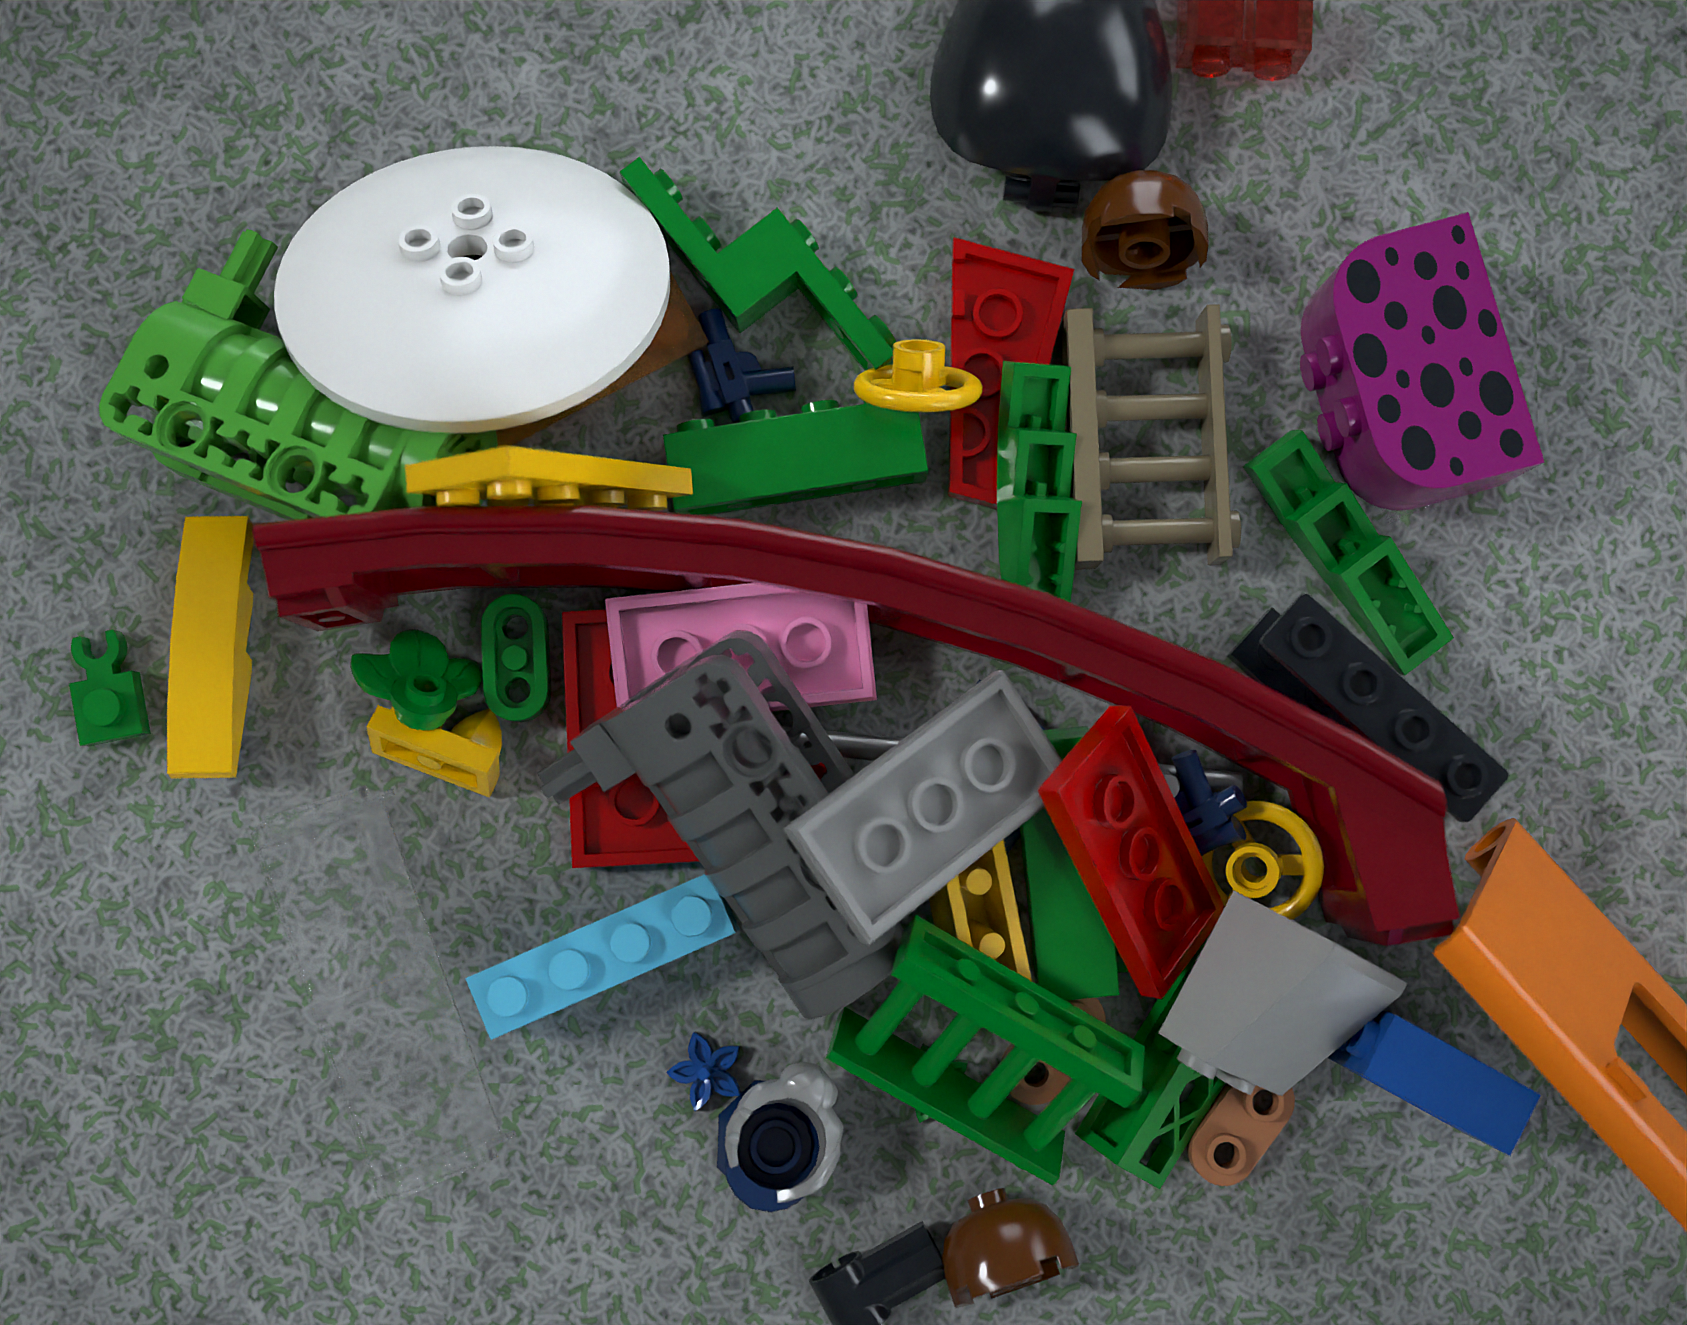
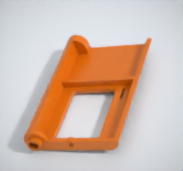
(1560, 990)

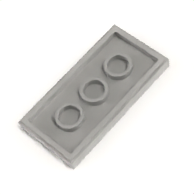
(927, 807)

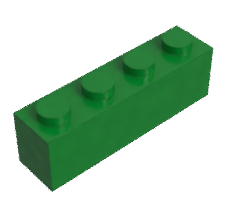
(795, 456)
(1068, 937)

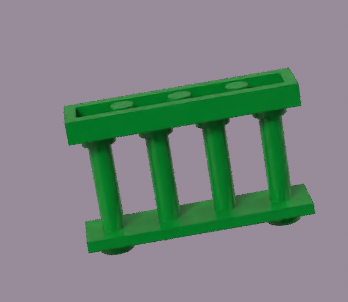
(1013, 1009)

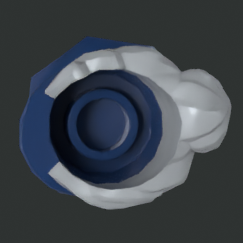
(780, 1138)

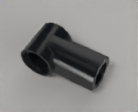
(880, 1279)

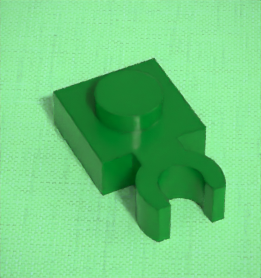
(109, 702)

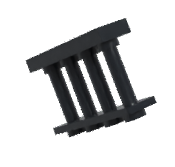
(1338, 676)

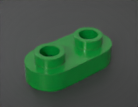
(510, 659)

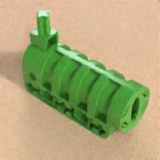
(239, 392)

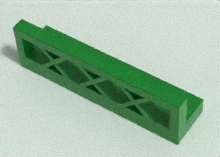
(1127, 1132)

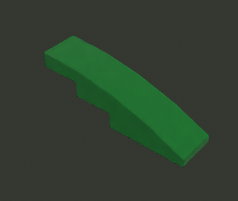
(1034, 479)
(1348, 552)

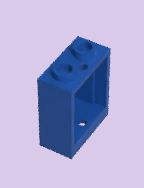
(1439, 1080)

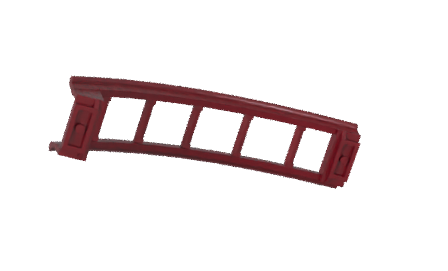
(1368, 809)

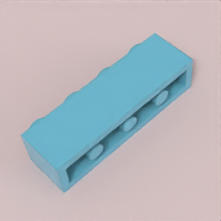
(601, 955)

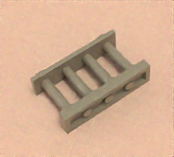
(1091, 409)

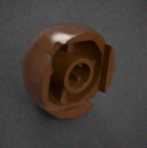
(1144, 229)
(1004, 1247)

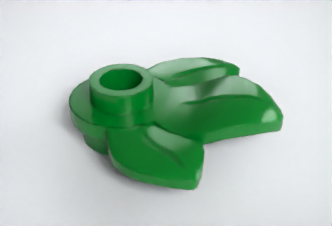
(417, 678)

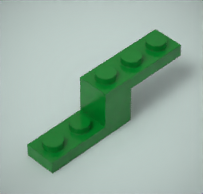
(761, 268)

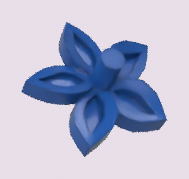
(707, 1071)

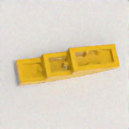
(208, 648)

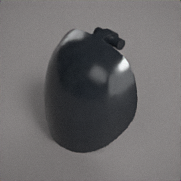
(1053, 92)

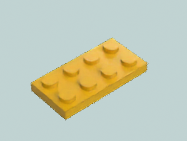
(546, 478)

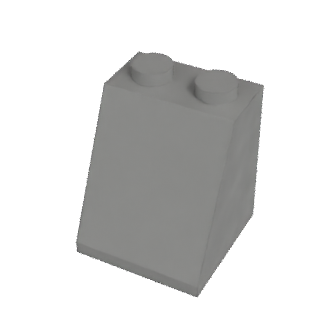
(1271, 1000)

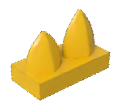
(461, 757)

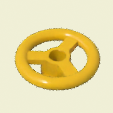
(916, 380)
(1308, 864)

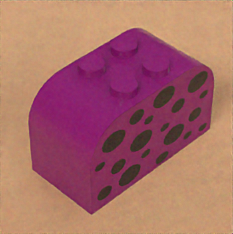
(1416, 370)

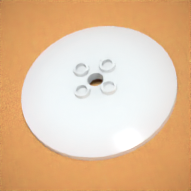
(436, 342)

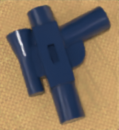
(732, 376)
(1207, 813)

